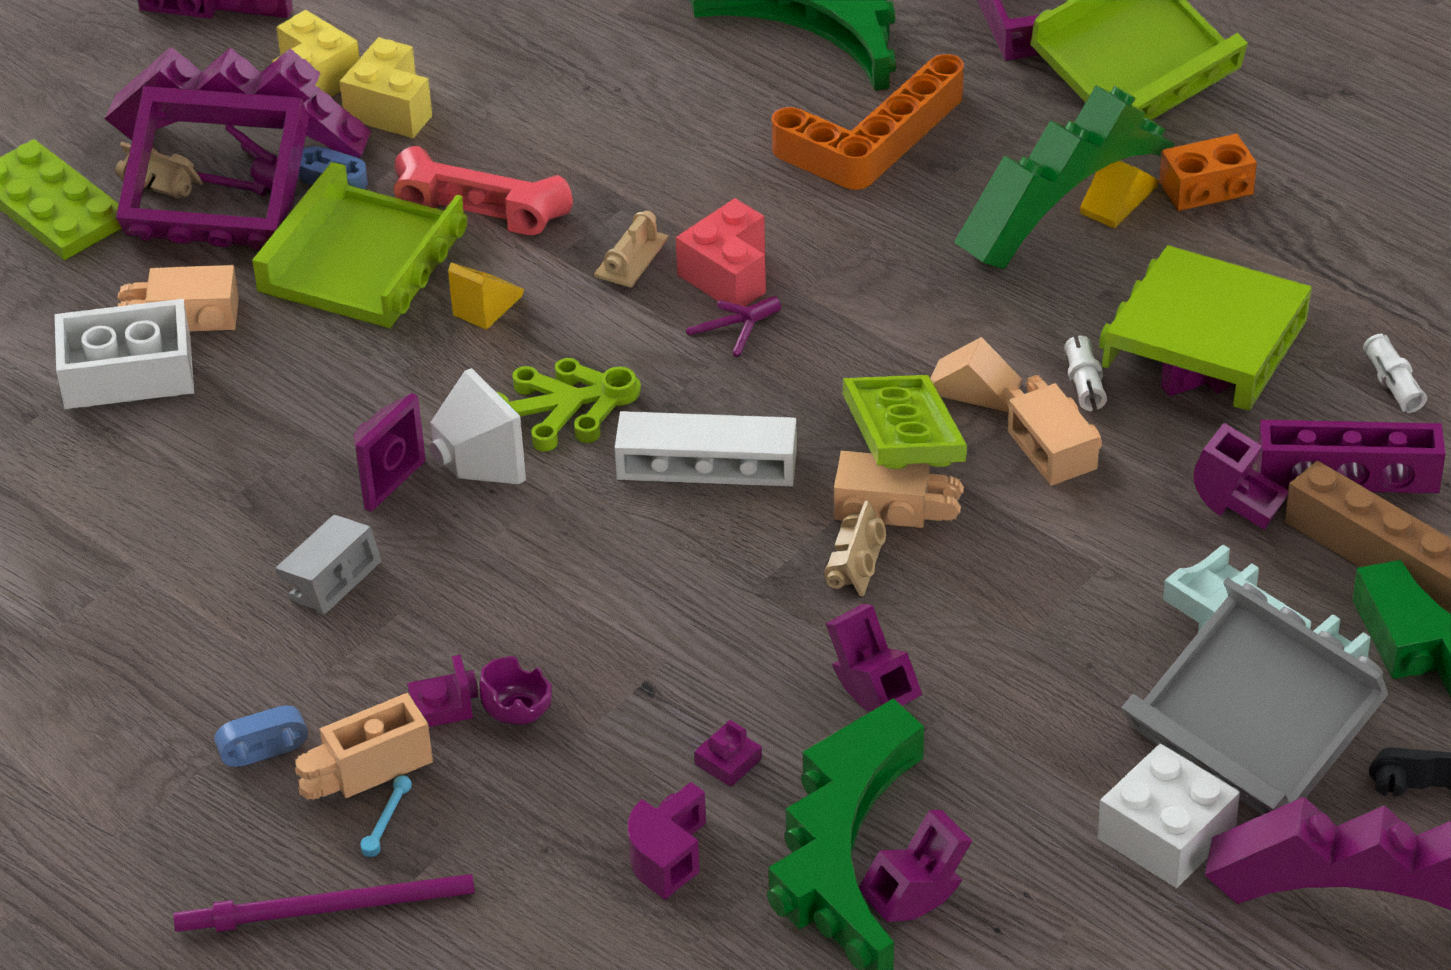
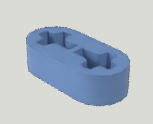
(317, 158)
(261, 736)

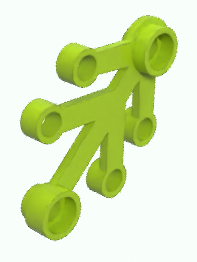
(608, 389)

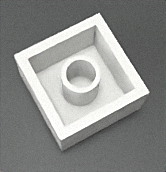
(1167, 814)

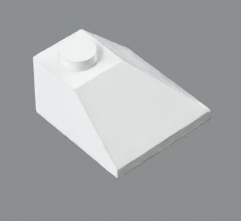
(478, 434)

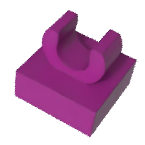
(728, 753)

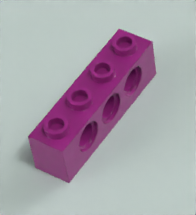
(1372, 454)

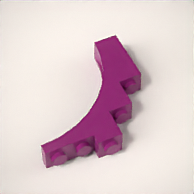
(234, 74)
(1305, 849)

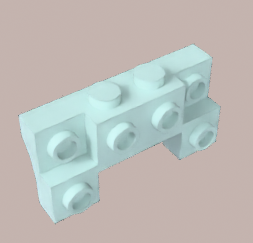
(1201, 591)

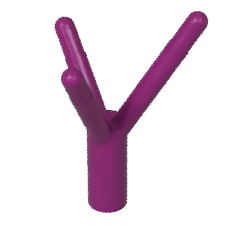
(746, 315)

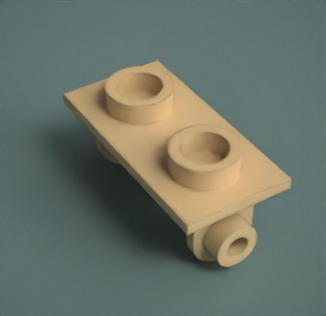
(172, 173)
(633, 251)
(857, 550)

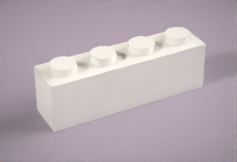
(706, 448)

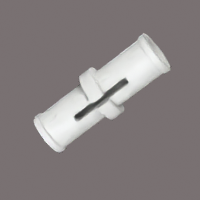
(1085, 373)
(1394, 373)

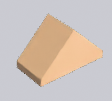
(975, 376)

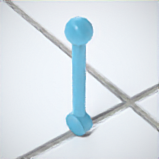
(371, 845)

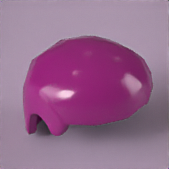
(513, 693)

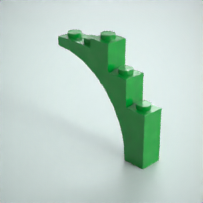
(852, 25)
(1064, 156)
(1403, 621)
(842, 784)

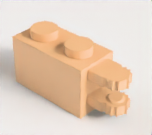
(207, 292)
(1051, 430)
(896, 495)
(366, 750)

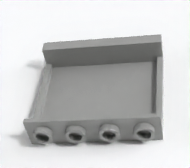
(1260, 700)

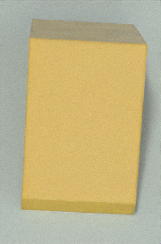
(1116, 193)
(480, 296)

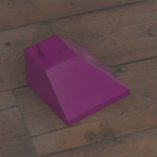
(389, 449)

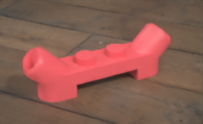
(522, 203)

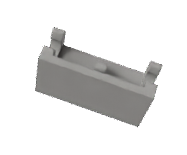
(330, 563)

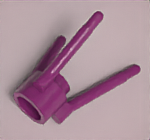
(261, 170)

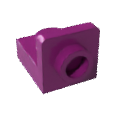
(446, 697)

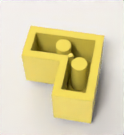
(322, 46)
(386, 90)

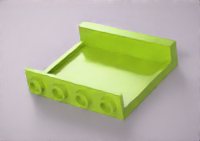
(1145, 47)
(356, 250)
(1210, 320)

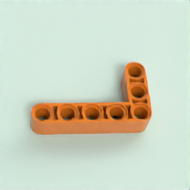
(862, 155)

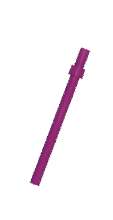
(226, 915)

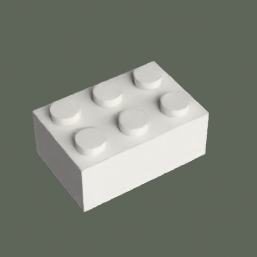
(123, 354)

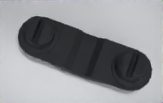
(1410, 768)

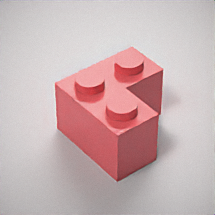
(725, 254)

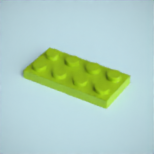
(54, 200)
(904, 421)

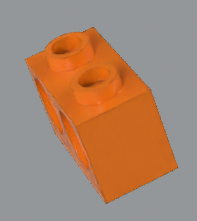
(1207, 172)

